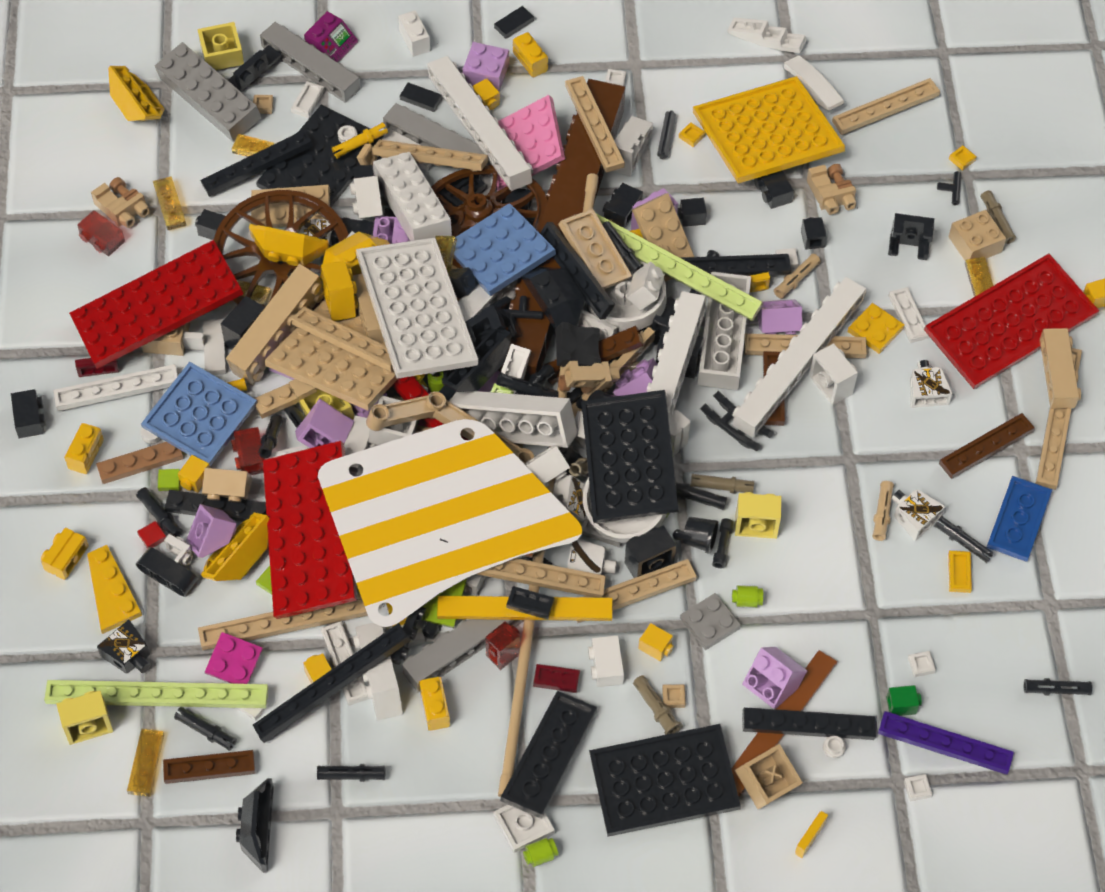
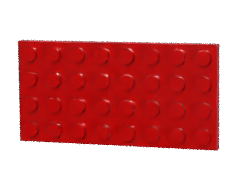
(155, 304)
(1008, 320)
(304, 544)

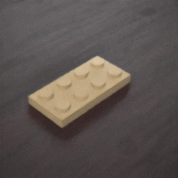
(280, 211)
(662, 226)
(595, 248)

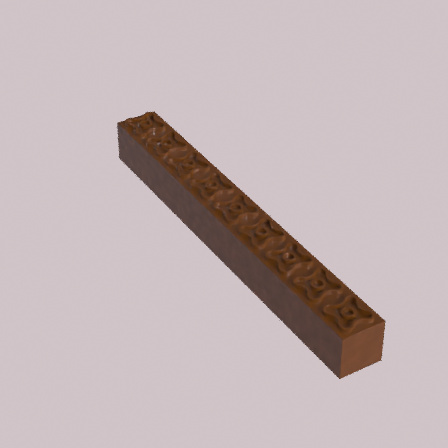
(565, 200)

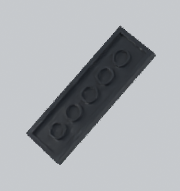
(548, 754)

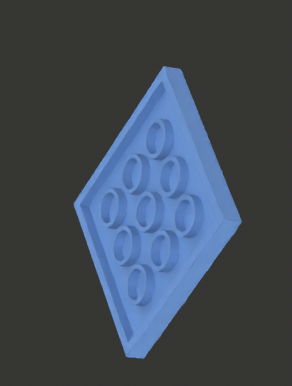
(501, 249)
(199, 413)

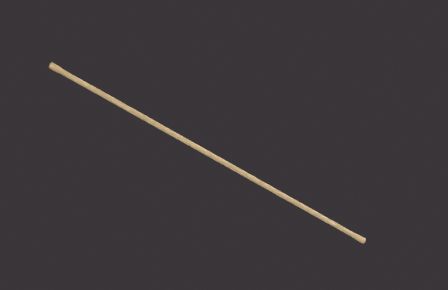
(528, 626)

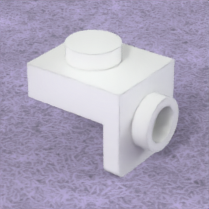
(180, 548)

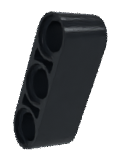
(166, 571)

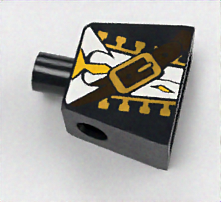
(125, 649)

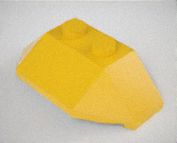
(133, 95)
(287, 246)
(347, 248)
(241, 553)

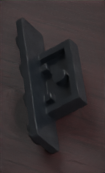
(254, 67)

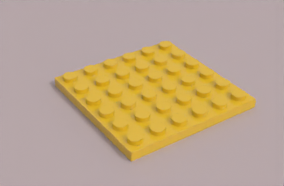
(768, 129)

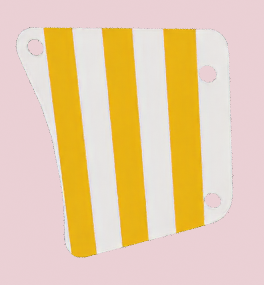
(432, 490)

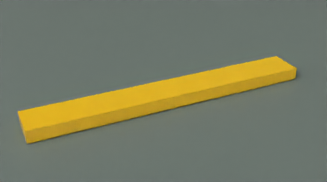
(495, 608)

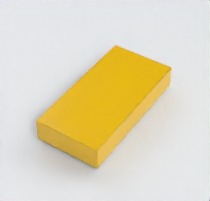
(959, 571)
(811, 834)

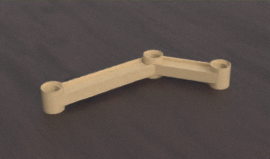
(435, 407)

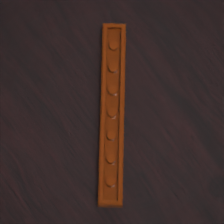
(816, 674)

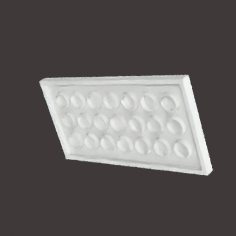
(416, 308)

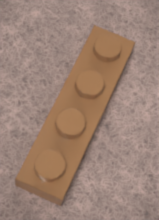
(138, 462)

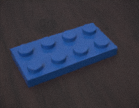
(1019, 518)

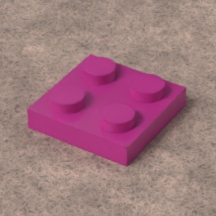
(233, 660)

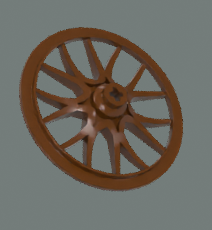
(480, 206)
(265, 266)

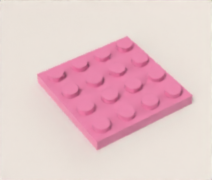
(535, 135)

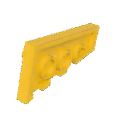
(112, 594)

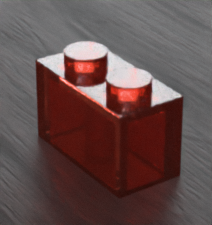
(100, 233)
(247, 445)
(503, 645)

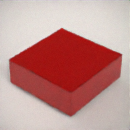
(151, 535)

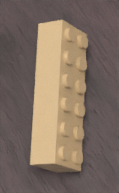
(274, 324)

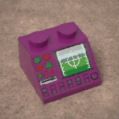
(331, 37)

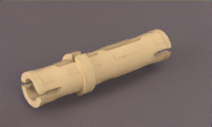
(783, 288)
(882, 516)

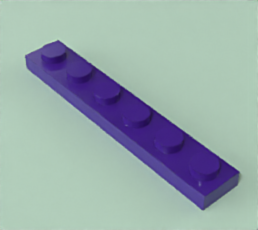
(946, 742)

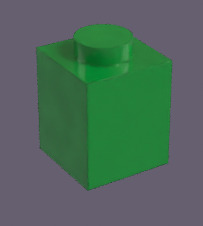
(903, 700)

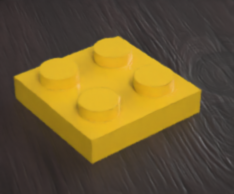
(877, 327)

